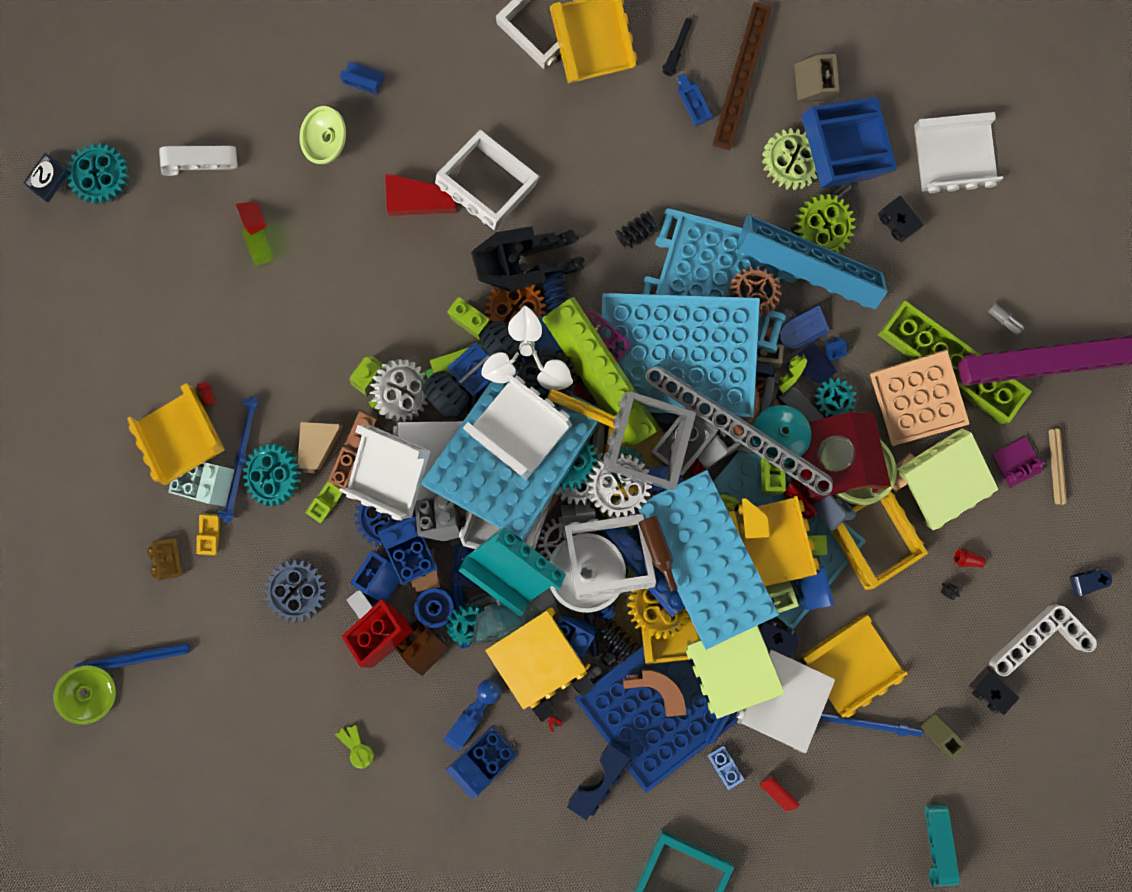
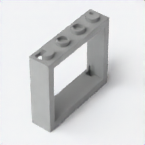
(679, 448)

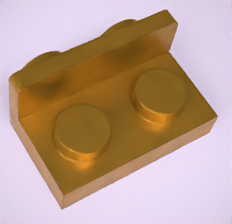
(165, 559)

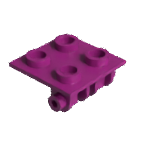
(1018, 462)

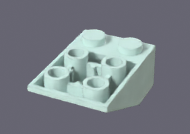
(205, 484)

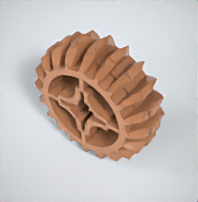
(745, 280)

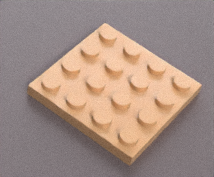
(919, 398)

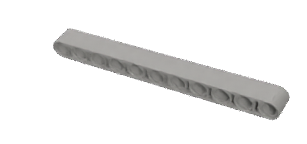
(749, 430)

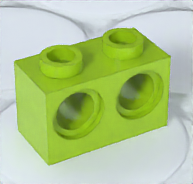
(772, 479)

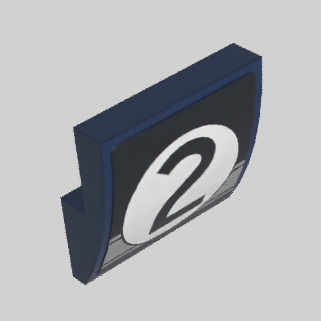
(46, 177)

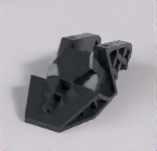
(499, 258)

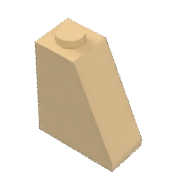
(315, 444)

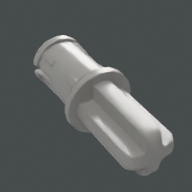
(1006, 319)

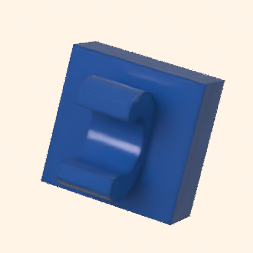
(836, 349)

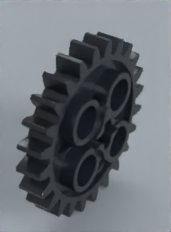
(530, 366)

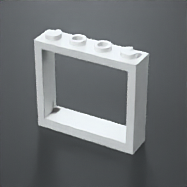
(503, 20)
(502, 158)
(610, 587)

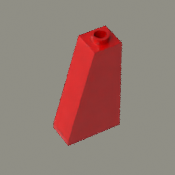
(416, 197)

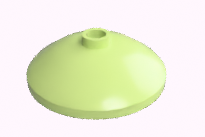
(322, 135)

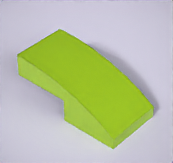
(324, 502)

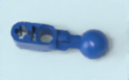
(488, 692)

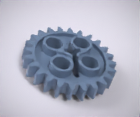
(306, 603)

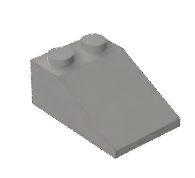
(700, 436)

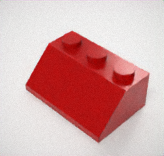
(376, 634)

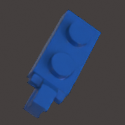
(693, 101)

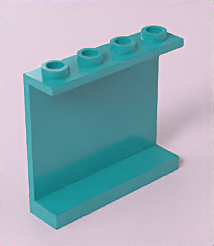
(511, 570)

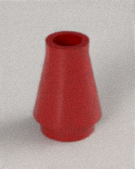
(966, 558)

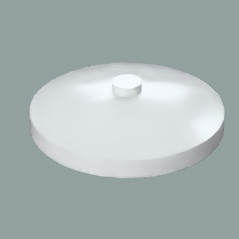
(597, 563)

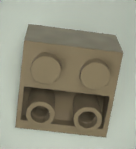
(817, 78)

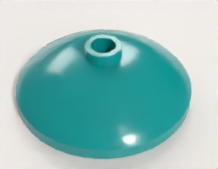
(782, 416)

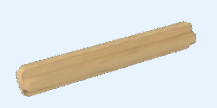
(1057, 466)

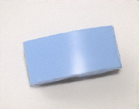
(726, 767)

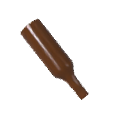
(658, 548)

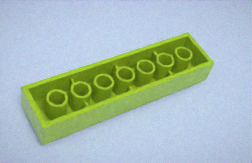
(920, 336)

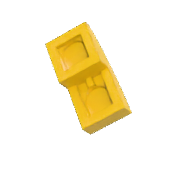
(208, 534)

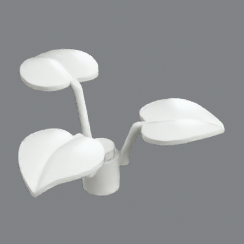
(527, 329)

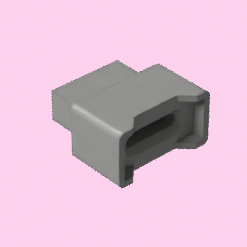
(580, 513)

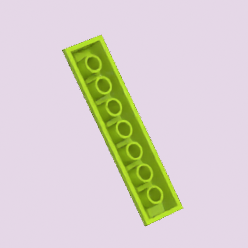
(598, 368)

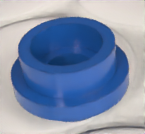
(608, 612)

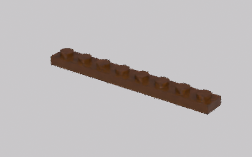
(742, 76)

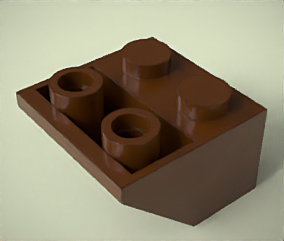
(421, 648)

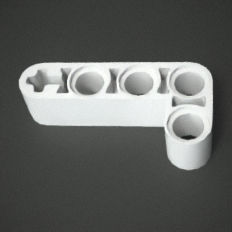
(196, 158)

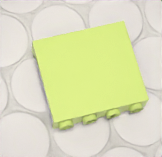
(948, 478)
(735, 672)

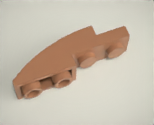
(344, 465)

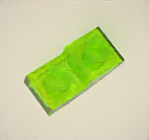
(258, 247)

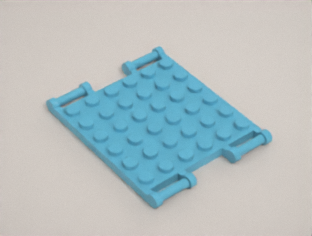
(704, 262)

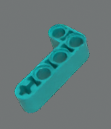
(941, 846)

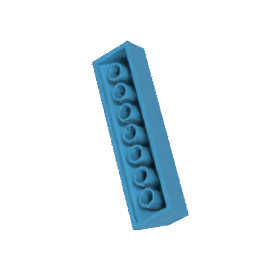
(812, 262)

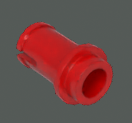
(206, 393)

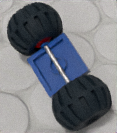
(447, 393)

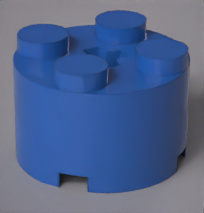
(430, 617)

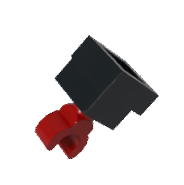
(544, 711)

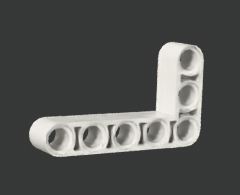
(1038, 638)

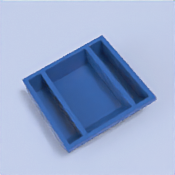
(848, 141)

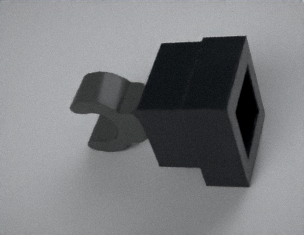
(585, 684)

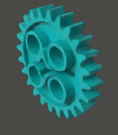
(114, 169)
(271, 475)
(577, 475)

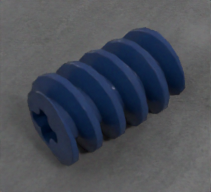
(554, 293)

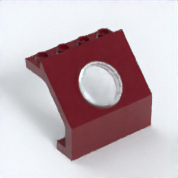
(847, 451)

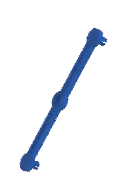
(240, 459)

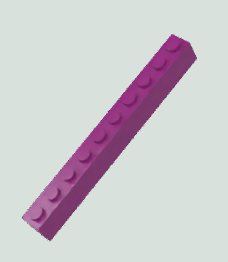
(1045, 360)

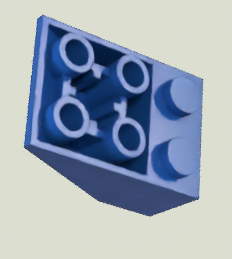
(406, 549)
(481, 762)

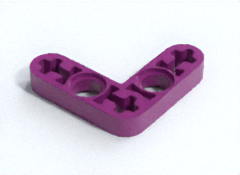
(615, 336)

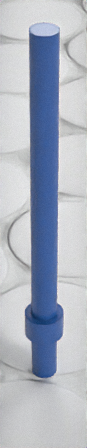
(900, 729)

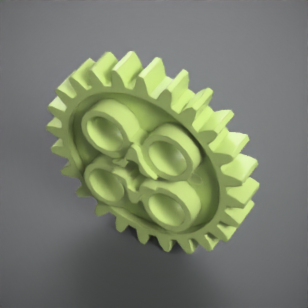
(777, 151)

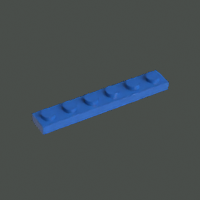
(634, 557)

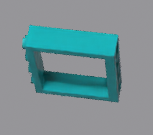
(689, 849)

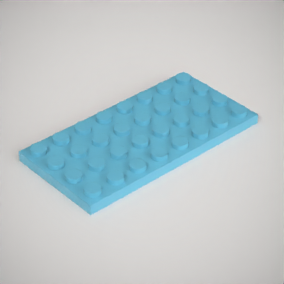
(710, 561)

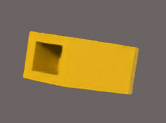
(755, 521)

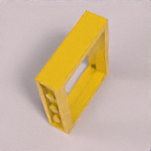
(858, 562)

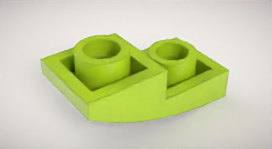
(796, 367)

